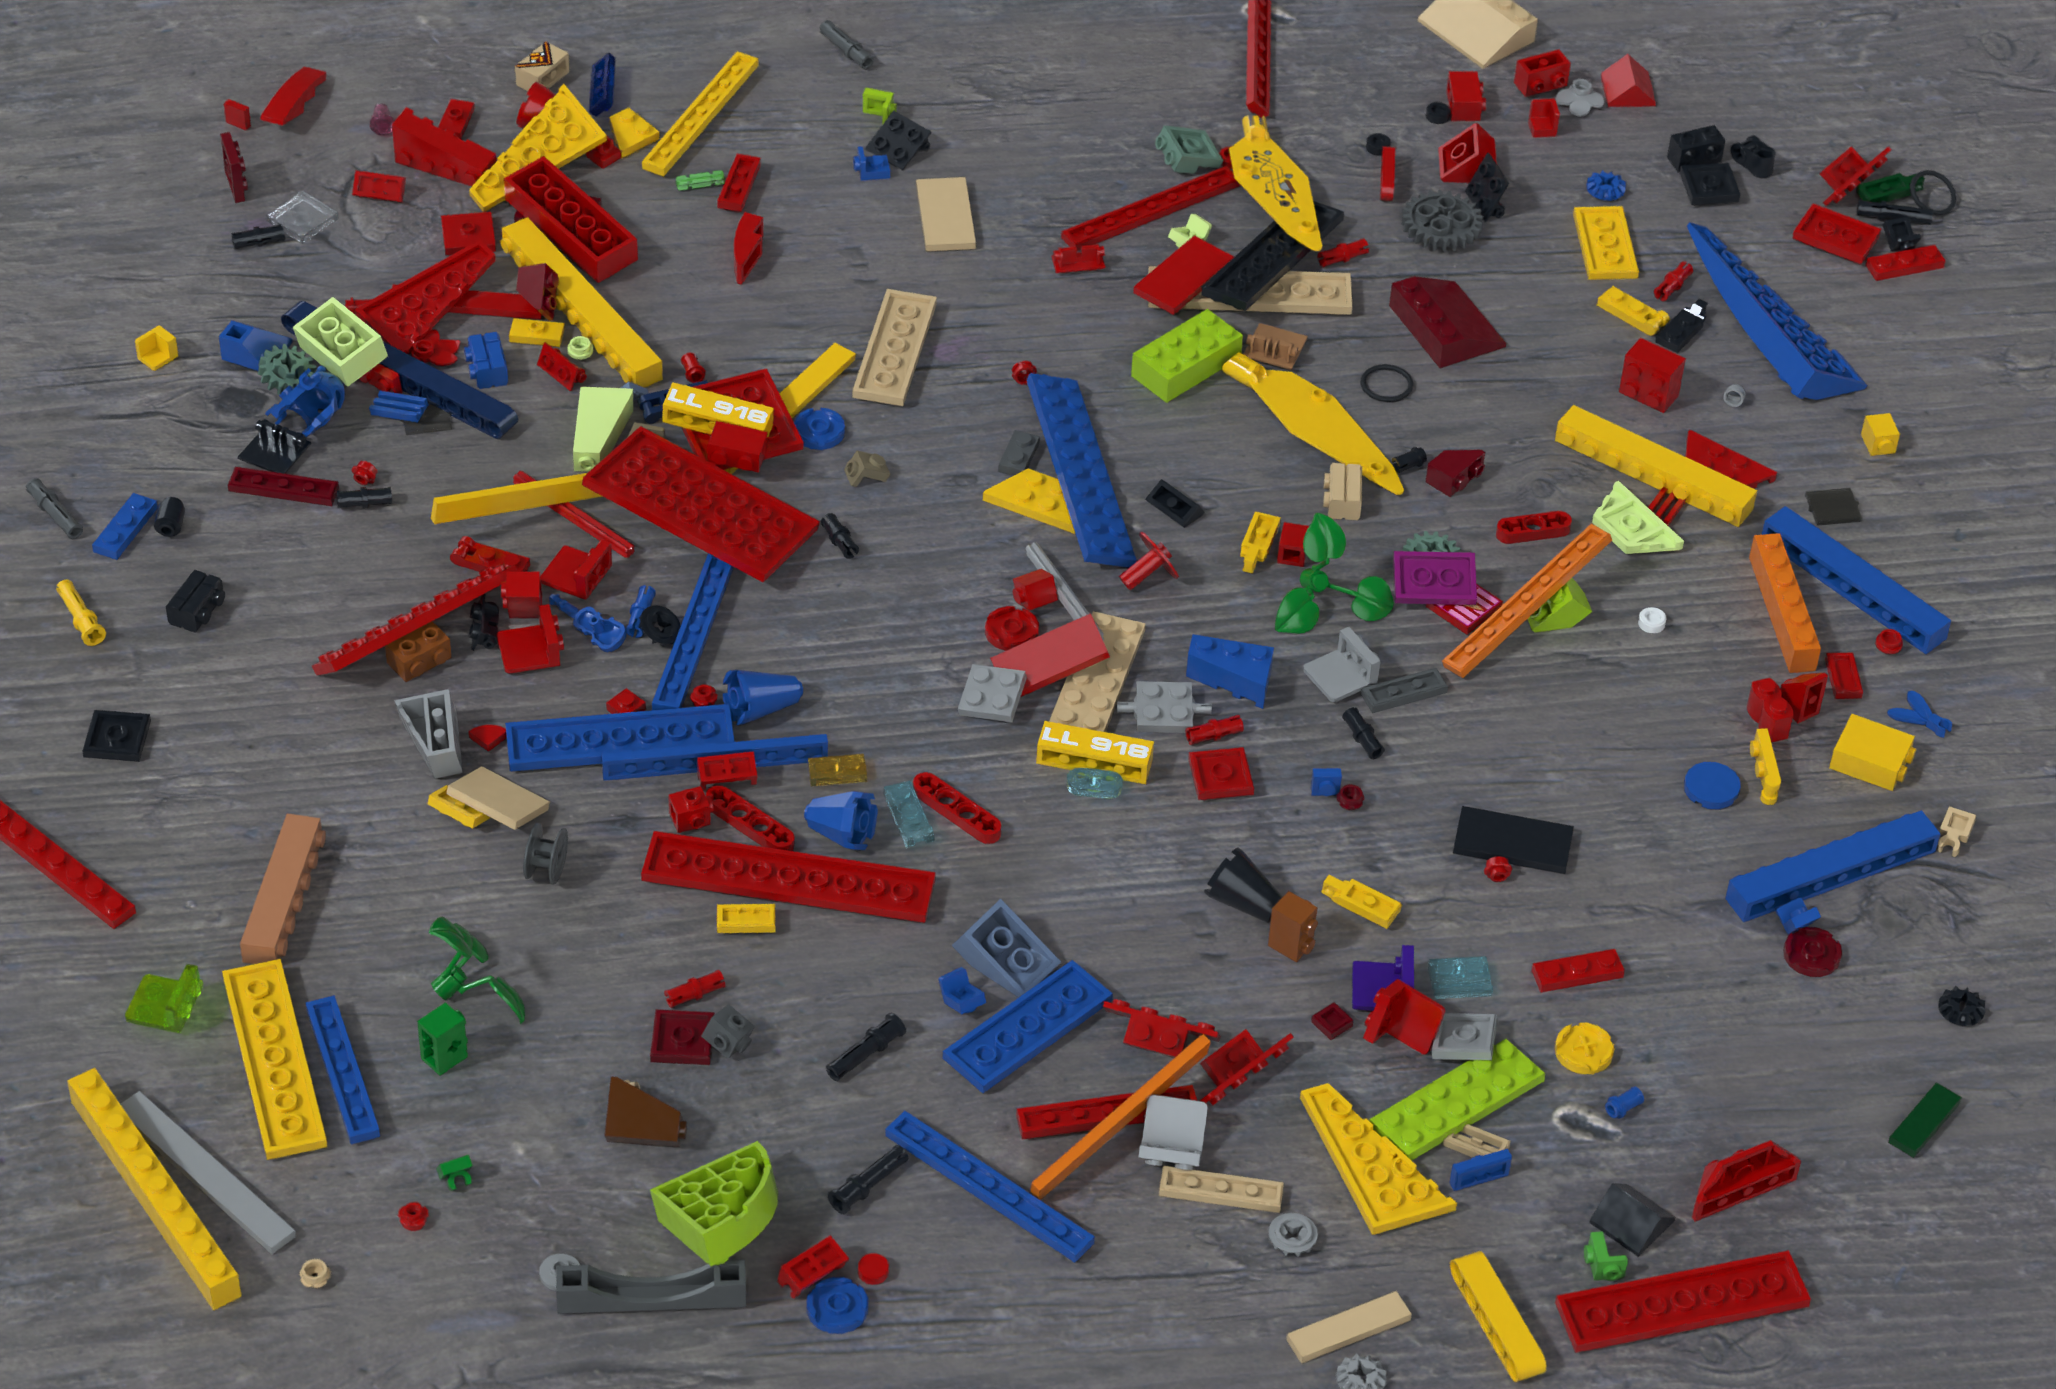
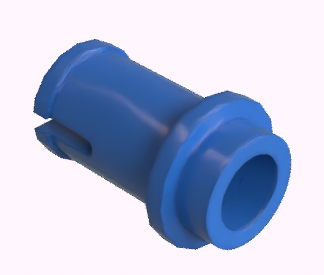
(1619, 1105)

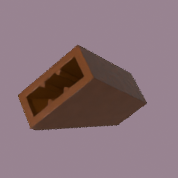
(641, 1118)

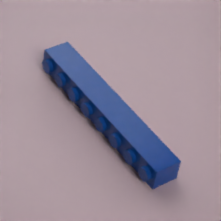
(1859, 581)
(1832, 865)

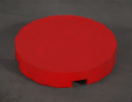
(1010, 627)

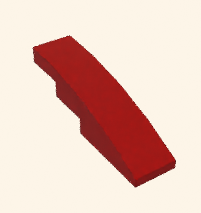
(292, 95)

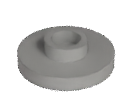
(548, 1268)

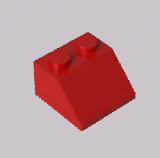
(1464, 153)

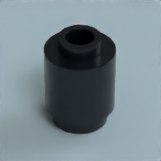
(169, 517)

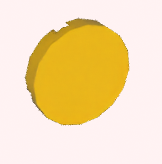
(1584, 1048)

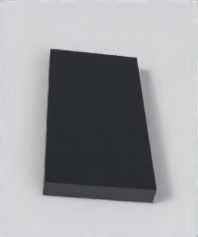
(1516, 838)

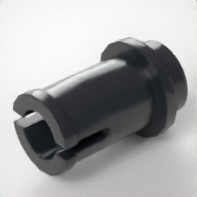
(1415, 457)

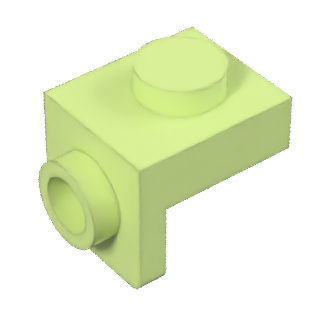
(1195, 226)

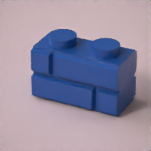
(487, 360)

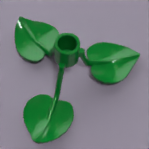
(1297, 610)
(453, 977)

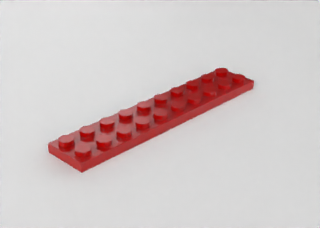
(788, 876)

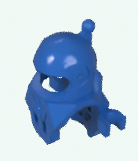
(312, 393)

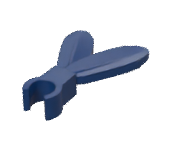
(1920, 715)

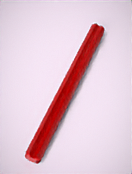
(585, 521)

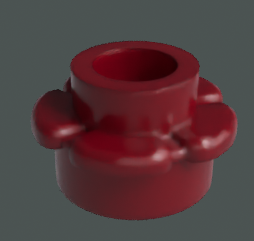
(1350, 797)

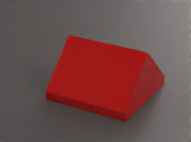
(1627, 84)

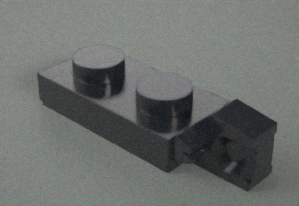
(1683, 327)

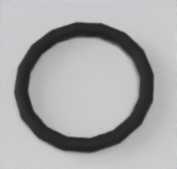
(1944, 179)
(1384, 398)

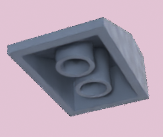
(1006, 950)

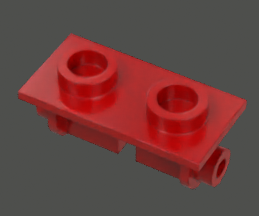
(1069, 260)
(560, 367)

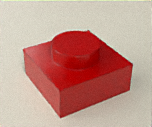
(625, 702)

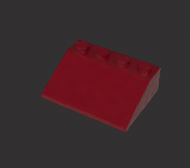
(1443, 320)

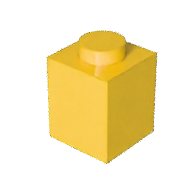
(1880, 434)

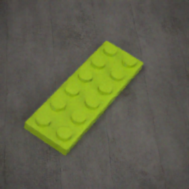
(1457, 1100)

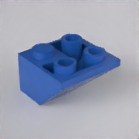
(246, 344)

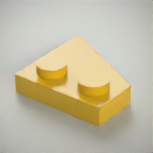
(631, 131)

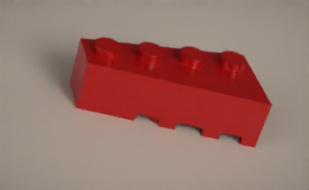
(438, 151)

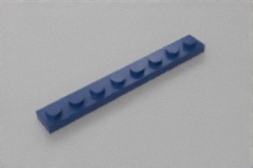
(692, 634)
(684, 759)
(990, 1186)

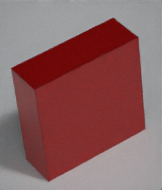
(237, 114)

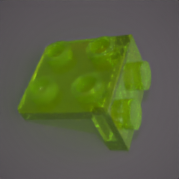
(165, 1001)

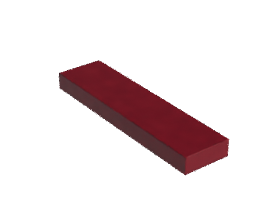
(283, 486)

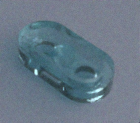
(1094, 783)

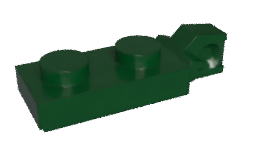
(1888, 188)

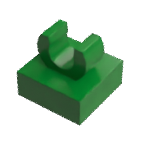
(455, 1168)

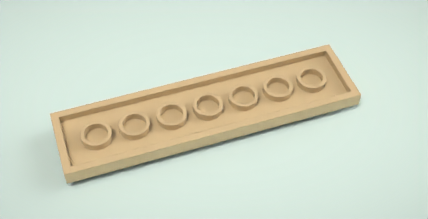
(1293, 293)

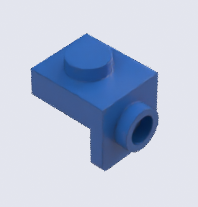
(959, 993)

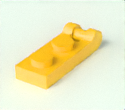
(1632, 311)
(1765, 766)

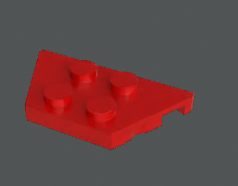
(1727, 461)

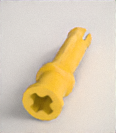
(83, 618)

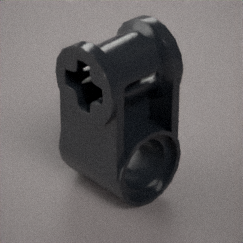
(1754, 156)

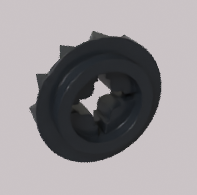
(665, 619)
(1971, 1014)

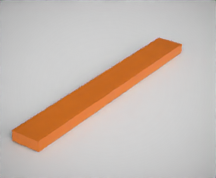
(1526, 600)
(1119, 1118)

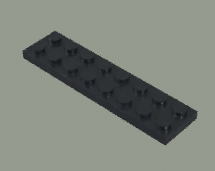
(1264, 262)

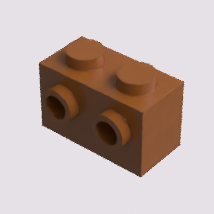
(418, 651)
(1293, 926)

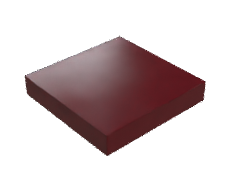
(679, 1037)

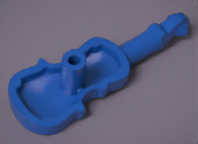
(605, 632)

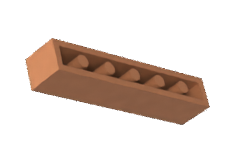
(282, 889)

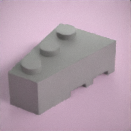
(434, 730)

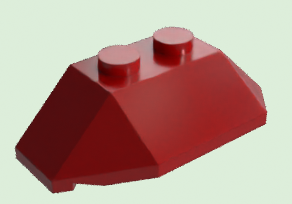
(1744, 1177)

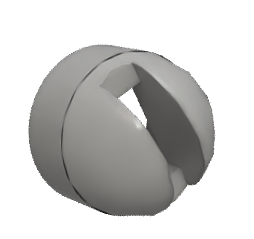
(1734, 395)

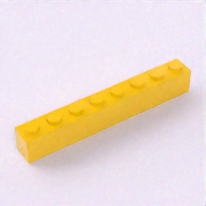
(1656, 465)

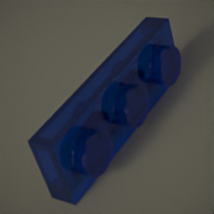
(602, 85)

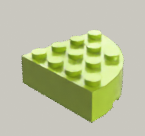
(720, 1203)

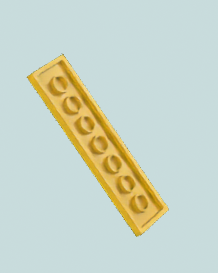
(274, 1059)

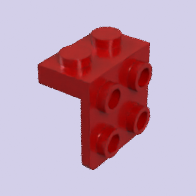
(533, 645)
(1405, 1016)

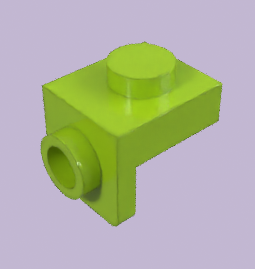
(878, 103)

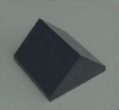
(1630, 1218)

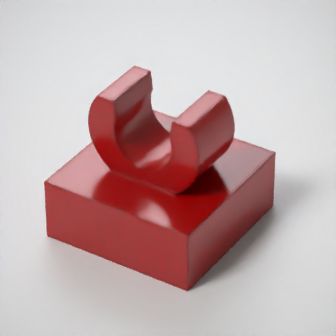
(604, 154)

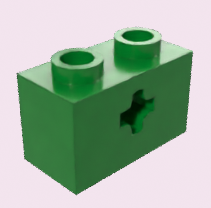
(442, 1038)

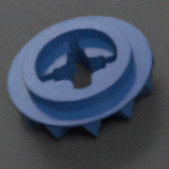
(1606, 192)

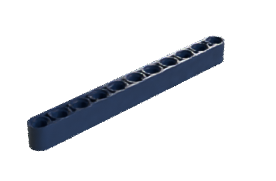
(428, 382)

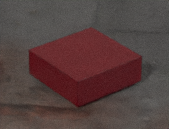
(1332, 1021)

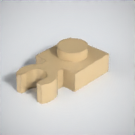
(1955, 828)

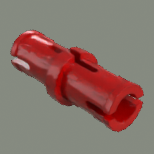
(1343, 252)
(1673, 281)
(1214, 729)
(694, 988)

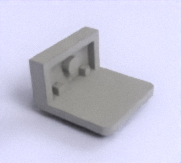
(1345, 669)
(1173, 1131)

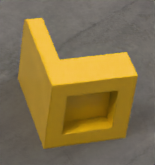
(156, 348)

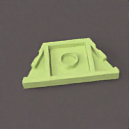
(1633, 524)

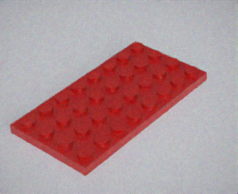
(701, 503)

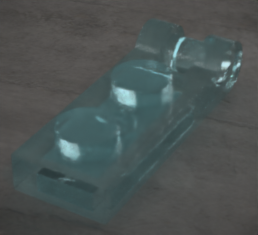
(908, 814)

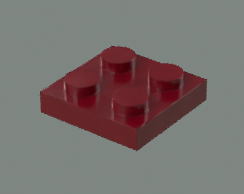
(234, 167)

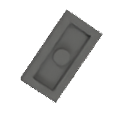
(1018, 453)

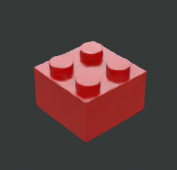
(1652, 375)

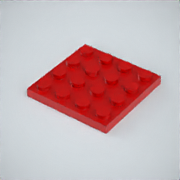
(758, 389)

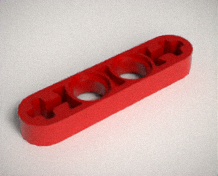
(959, 805)
(754, 816)

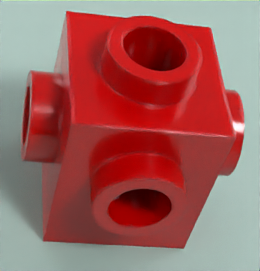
(690, 809)

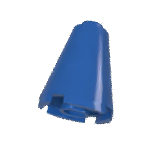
(759, 694)

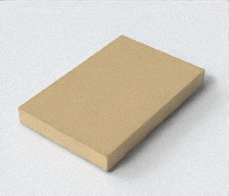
(498, 798)

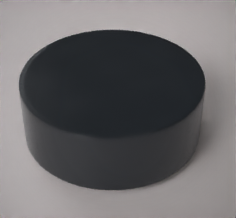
(1438, 113)
(1376, 142)

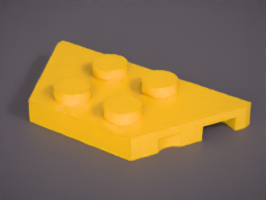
(1032, 496)

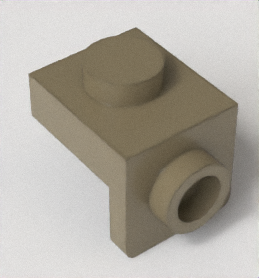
(866, 465)

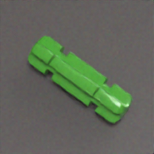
(700, 180)

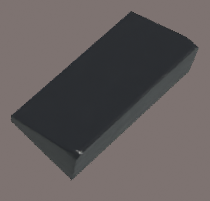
(1174, 504)

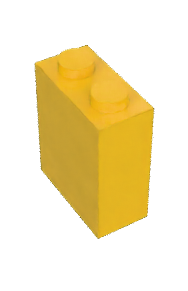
(1873, 752)

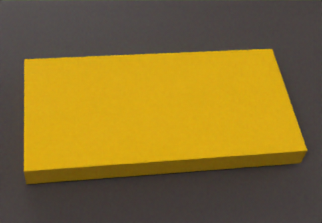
(1605, 242)

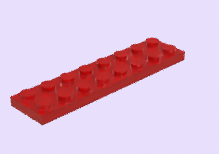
(418, 617)
(1682, 1301)

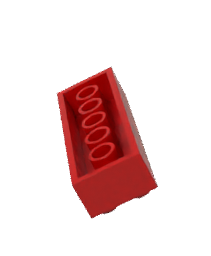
(571, 219)

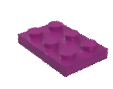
(1434, 578)

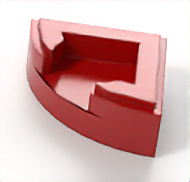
(488, 735)

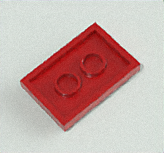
(1836, 233)

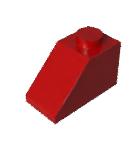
(1805, 694)

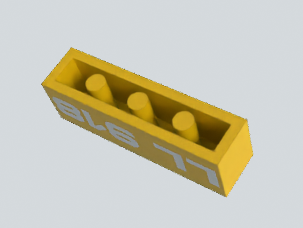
(701, 409)
(1079, 747)

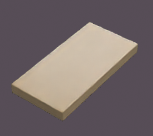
(945, 214)

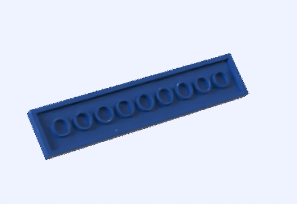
(1081, 471)

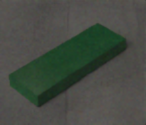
(1924, 1120)

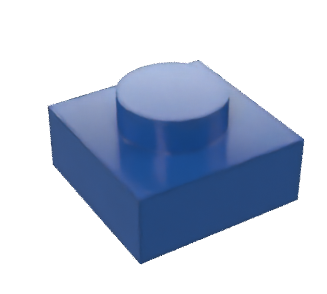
(1326, 782)

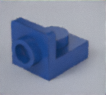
(871, 167)
(1796, 915)

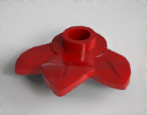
(436, 350)

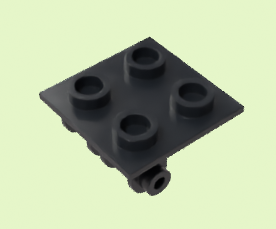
(899, 140)
(1487, 188)
(274, 447)

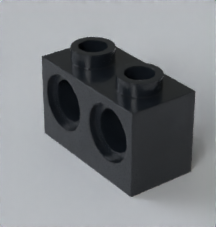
(1696, 147)

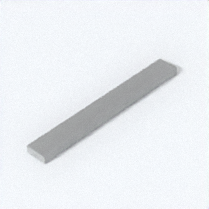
(208, 1174)

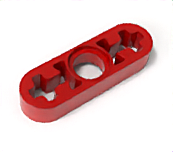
(1387, 173)
(1515, 529)

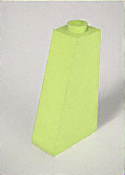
(599, 424)

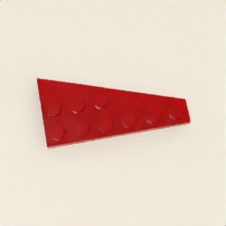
(420, 302)

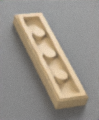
(1221, 1189)
(1348, 1327)

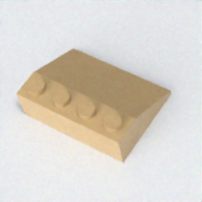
(1481, 28)

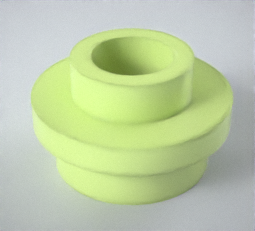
(580, 348)

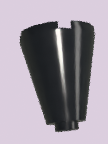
(1243, 887)

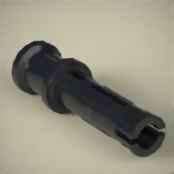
(875, 1040)
(858, 1186)

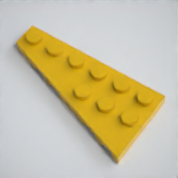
(558, 133)
(1374, 1170)

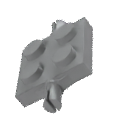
(1164, 706)

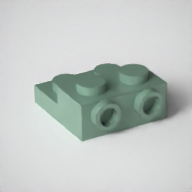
(1187, 149)

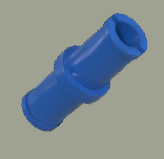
(642, 602)

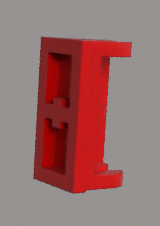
(727, 768)
(812, 1265)

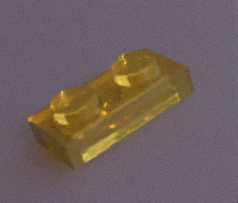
(837, 770)

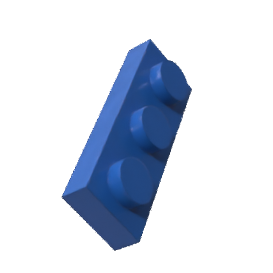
(125, 526)

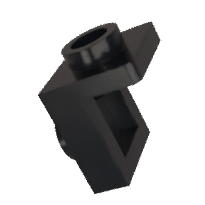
(1900, 234)

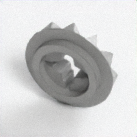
(1293, 1224)
(1348, 1378)

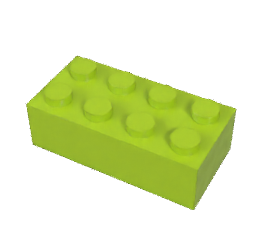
(1186, 355)

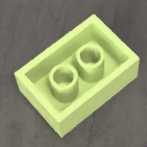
(340, 341)

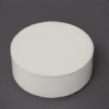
(1652, 620)

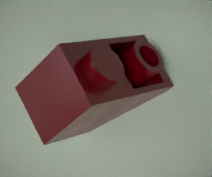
(539, 287)
(1454, 470)

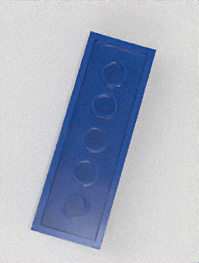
(1027, 1026)

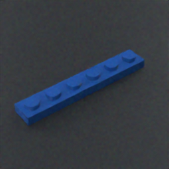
(342, 1070)

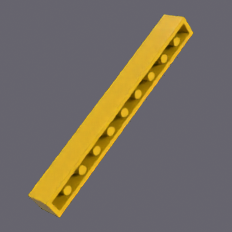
(585, 306)
(154, 1189)

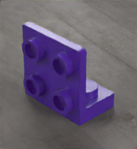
(1371, 976)

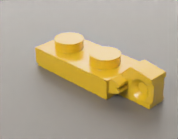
(1258, 539)
(1362, 900)

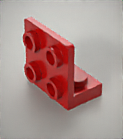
(578, 571)

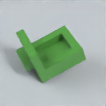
(1602, 1265)

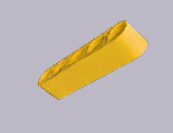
(1498, 1316)

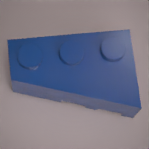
(1232, 666)

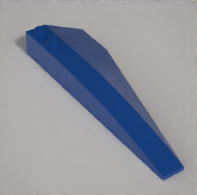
(1773, 327)

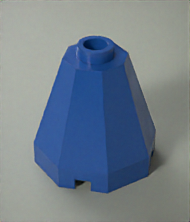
(844, 818)

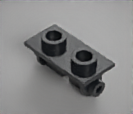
(484, 625)

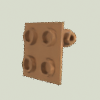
(1274, 346)

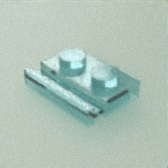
(1460, 977)

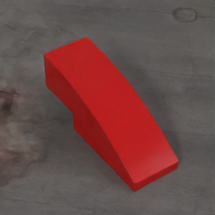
(747, 245)

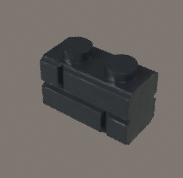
(195, 601)

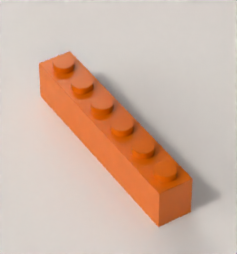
(1784, 603)

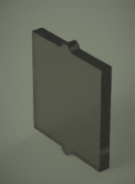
(432, 420)
(1833, 506)

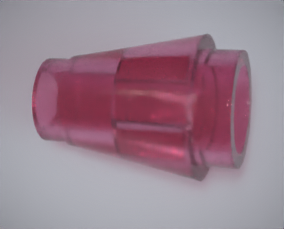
(381, 120)

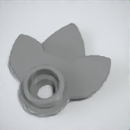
(1580, 98)

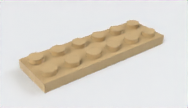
(894, 347)
(1093, 693)

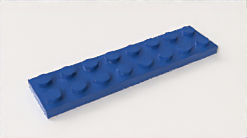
(585, 738)

